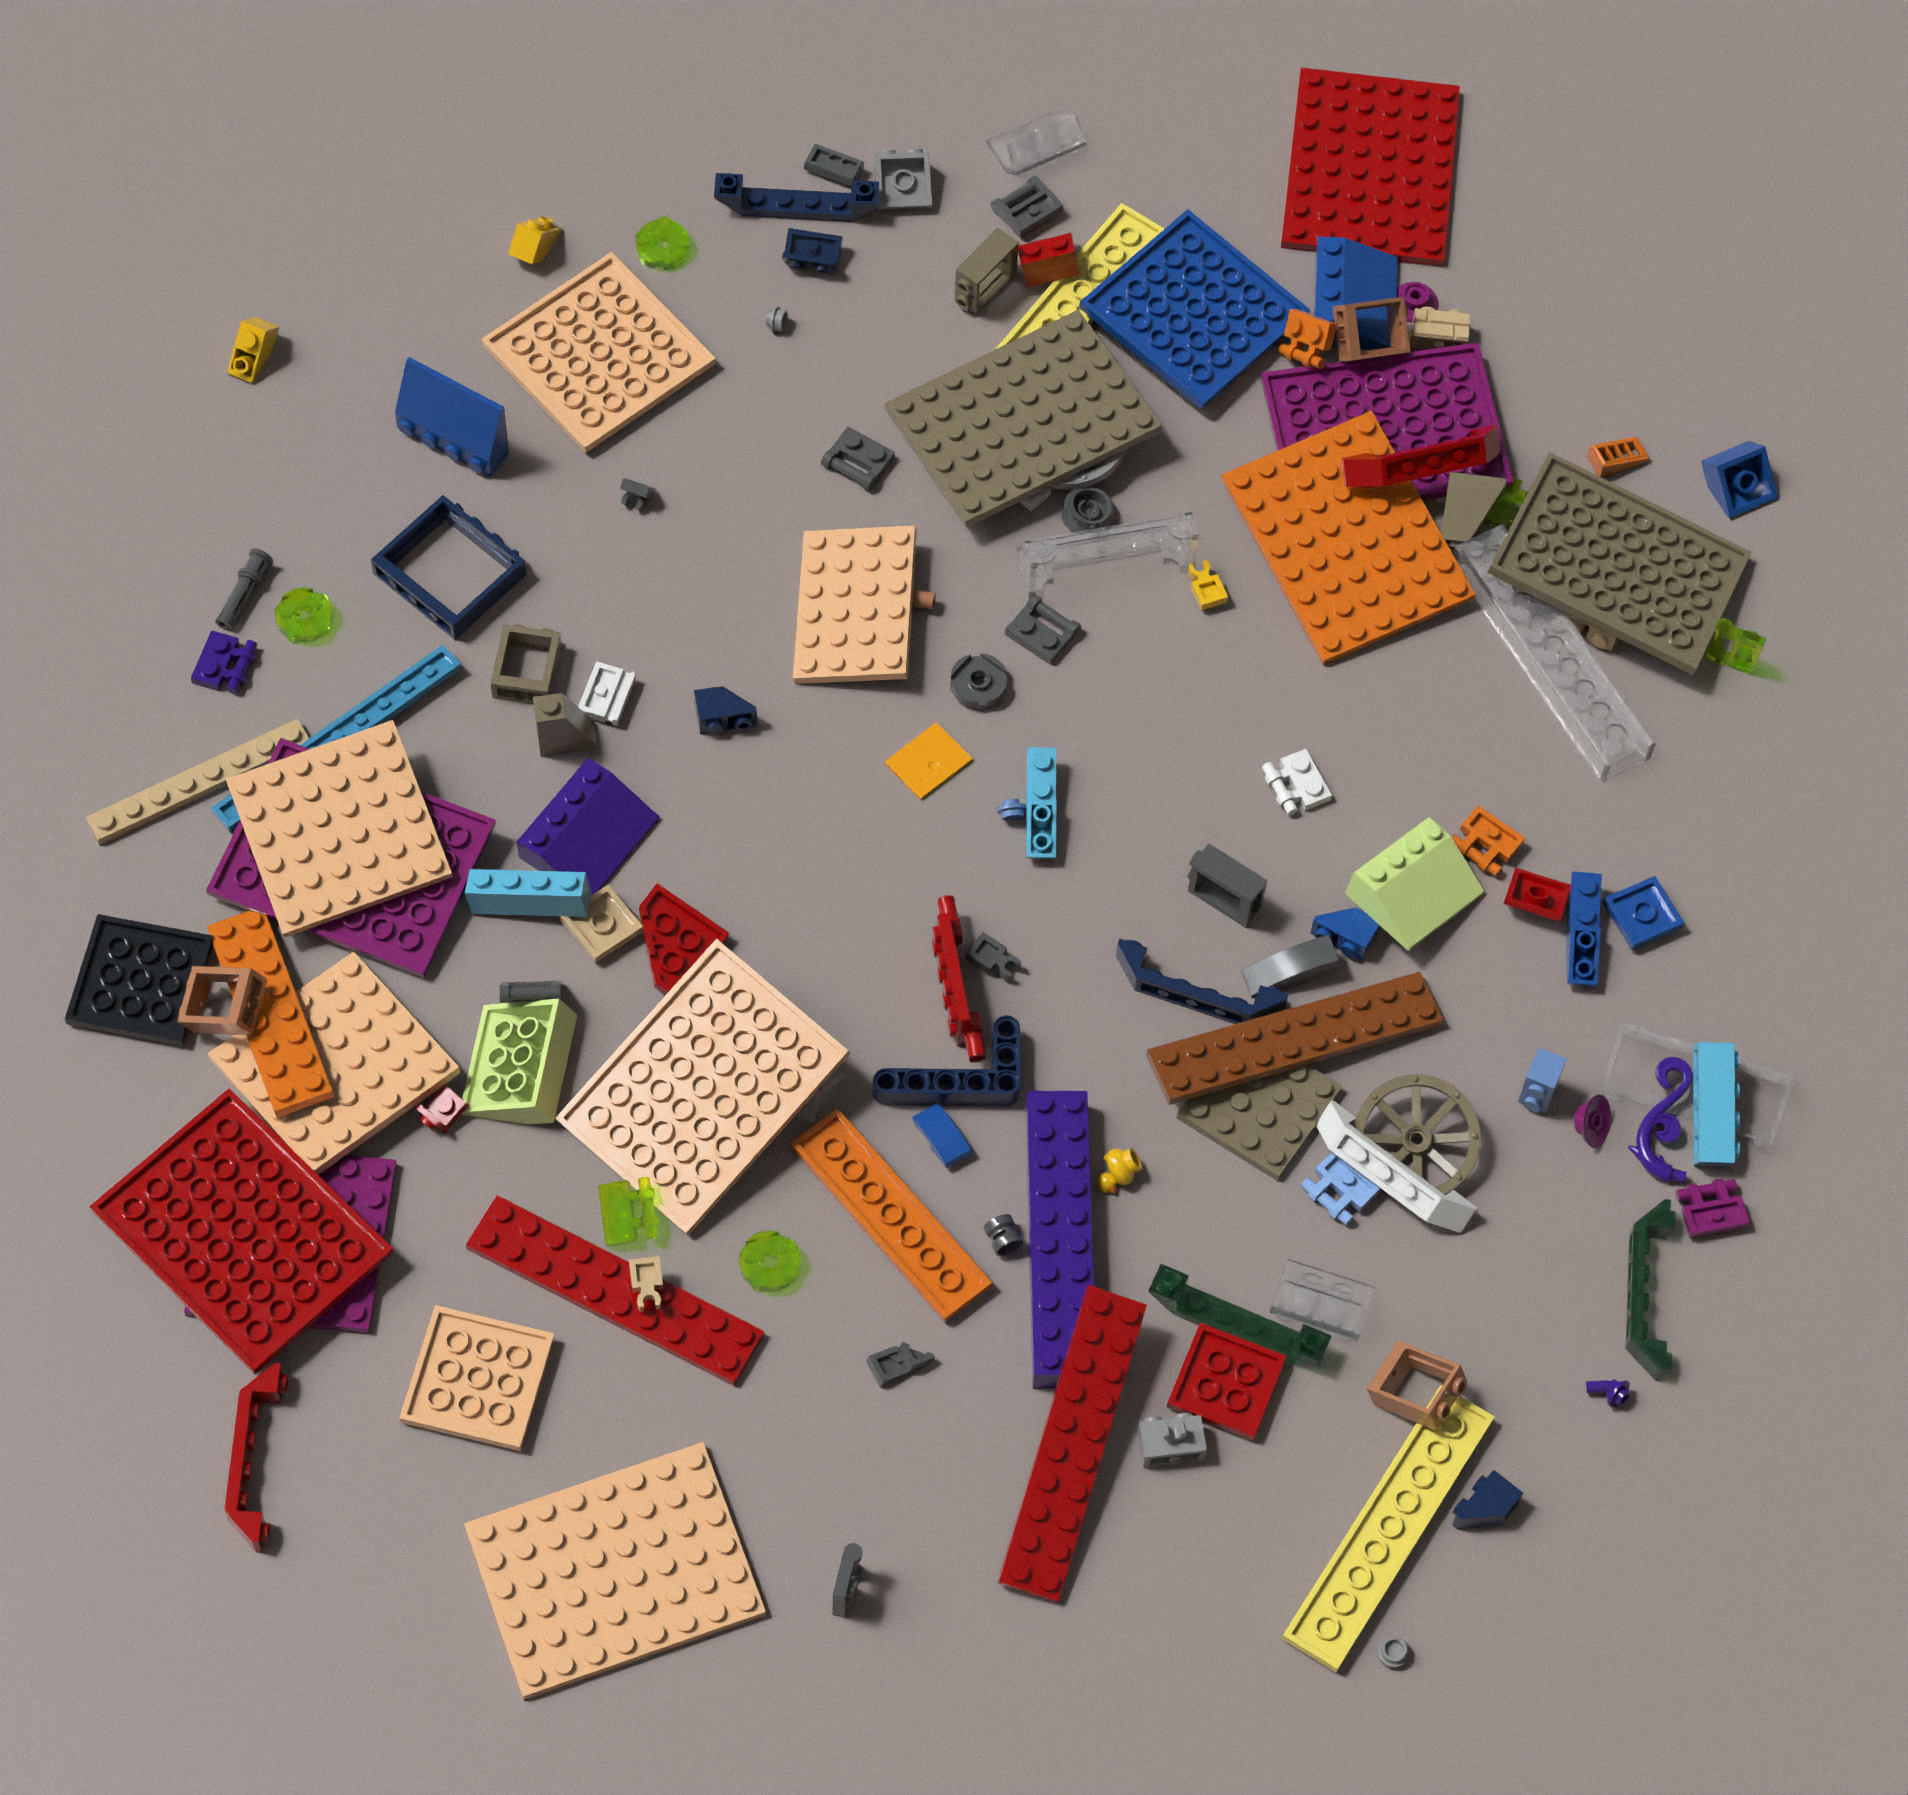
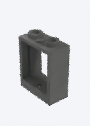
(1226, 885)

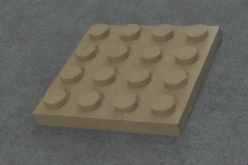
(1265, 1117)

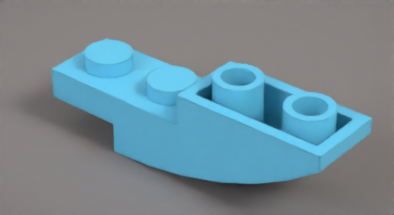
(1041, 803)

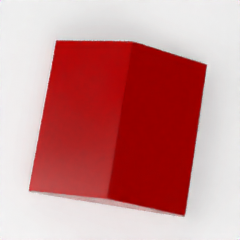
(1537, 894)

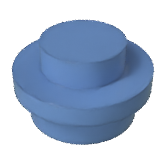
(1011, 810)

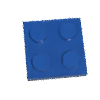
(1643, 912)

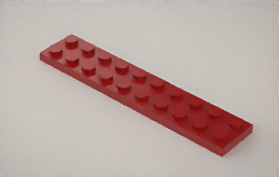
(603, 1287)
(1072, 1444)

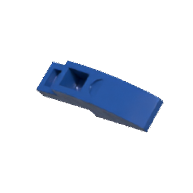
(1583, 929)

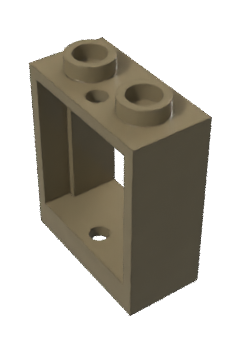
(986, 271)
(521, 688)

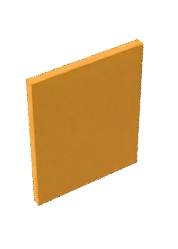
(928, 761)

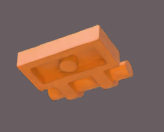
(1309, 330)
(1491, 834)

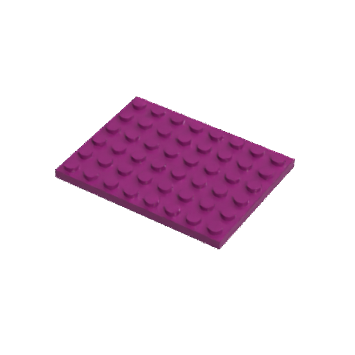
(1413, 395)
(396, 932)

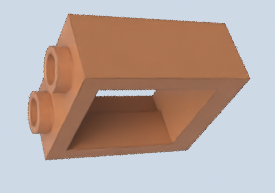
(1347, 329)
(244, 1005)
(1395, 1370)

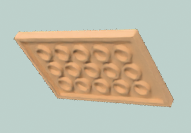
(855, 605)

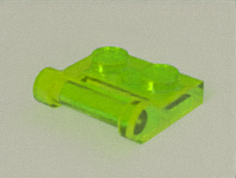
(1744, 651)

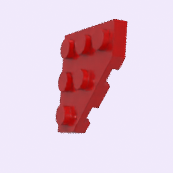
(674, 936)

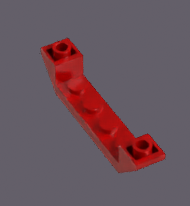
(1422, 462)
(263, 1389)

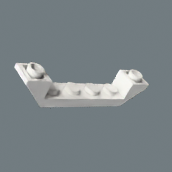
(1390, 1174)

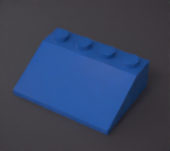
(1355, 274)
(451, 418)

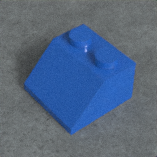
(1740, 478)

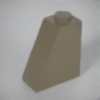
(1469, 505)
(562, 725)

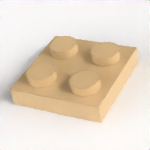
(606, 925)

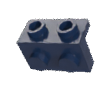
(813, 250)

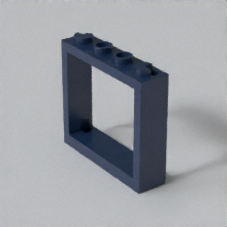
(443, 509)

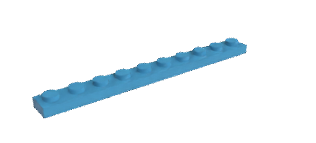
(372, 711)

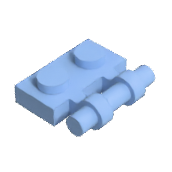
(1346, 1181)

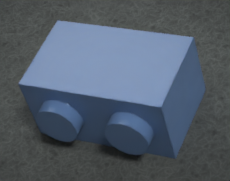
(1542, 1080)

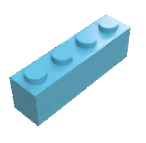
(528, 893)
(1715, 1104)

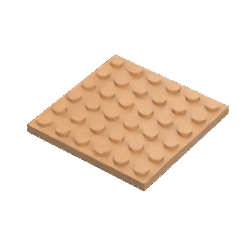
(598, 352)
(339, 828)
(372, 1056)

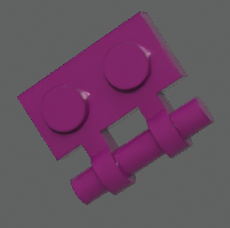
(1712, 1216)

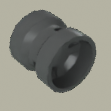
(1003, 1234)

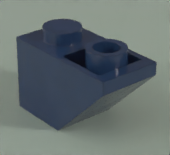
(722, 710)
(1489, 1505)

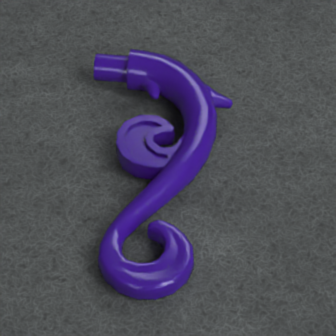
(1657, 1116)

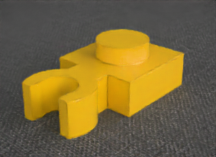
(1206, 588)

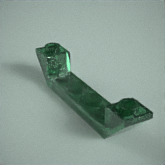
(1200, 1307)
(1648, 1353)

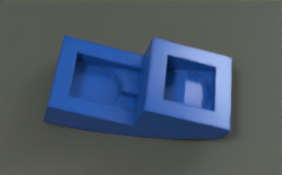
(942, 1135)

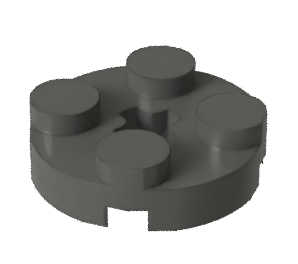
(973, 695)

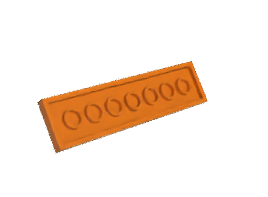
(281, 1034)
(891, 1215)

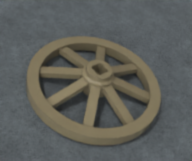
(1416, 1128)

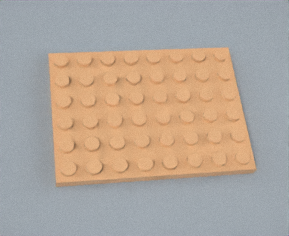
(703, 1085)
(614, 1570)

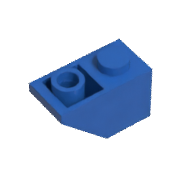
(1349, 931)

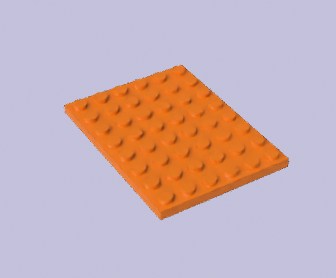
(1345, 556)

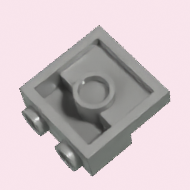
(903, 179)

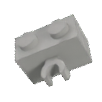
(1171, 1440)

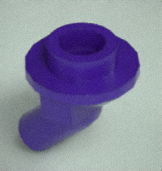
(1616, 1391)

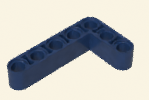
(959, 1079)

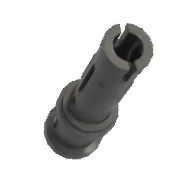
(249, 578)

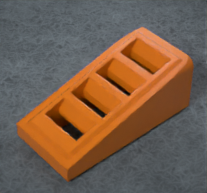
(1604, 468)

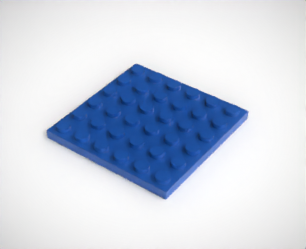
(1193, 309)

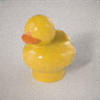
(1122, 1167)

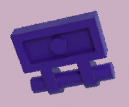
(216, 659)

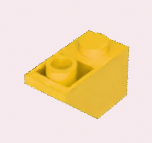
(534, 239)
(252, 348)

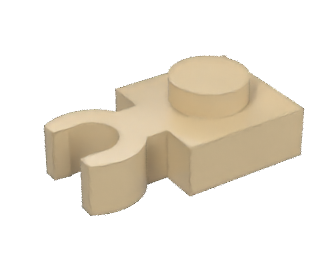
(646, 1278)

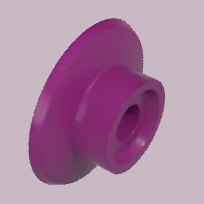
(1424, 297)
(1593, 1120)

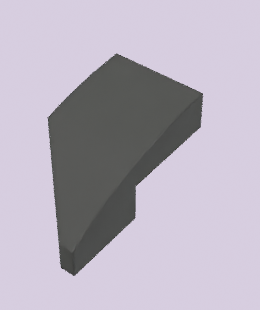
(897, 1363)

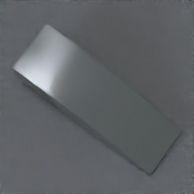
(1292, 965)

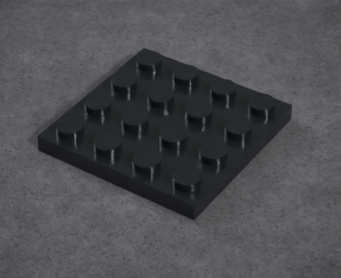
(136, 979)

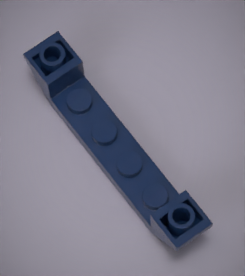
(796, 203)
(1181, 992)

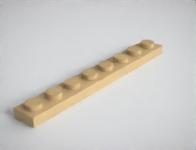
(190, 784)

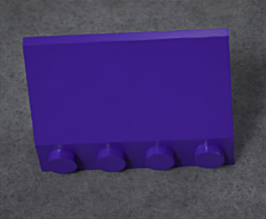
(587, 827)

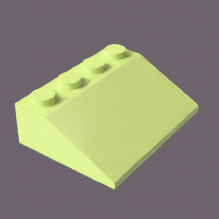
(1415, 884)
(519, 1061)

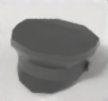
(1088, 509)

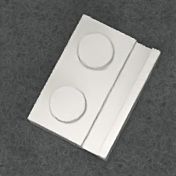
(607, 693)

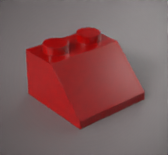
(1049, 260)

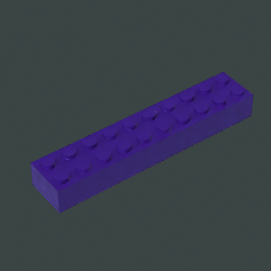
(1057, 1224)

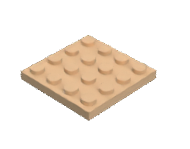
(477, 1378)

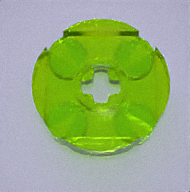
(662, 230)
(307, 629)
(769, 1278)

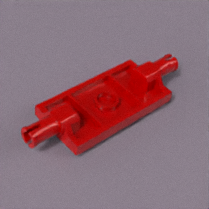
(961, 1023)

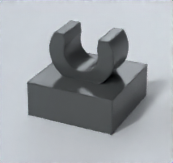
(636, 490)

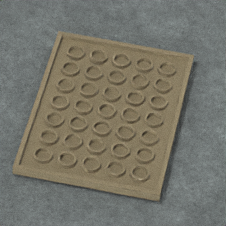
(1022, 418)
(1620, 563)

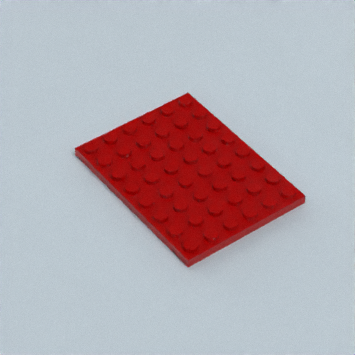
(1371, 164)
(241, 1230)

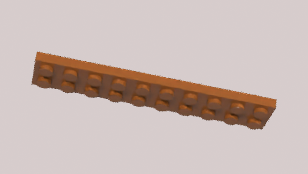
(1294, 1038)

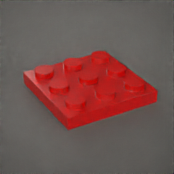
(1226, 1381)

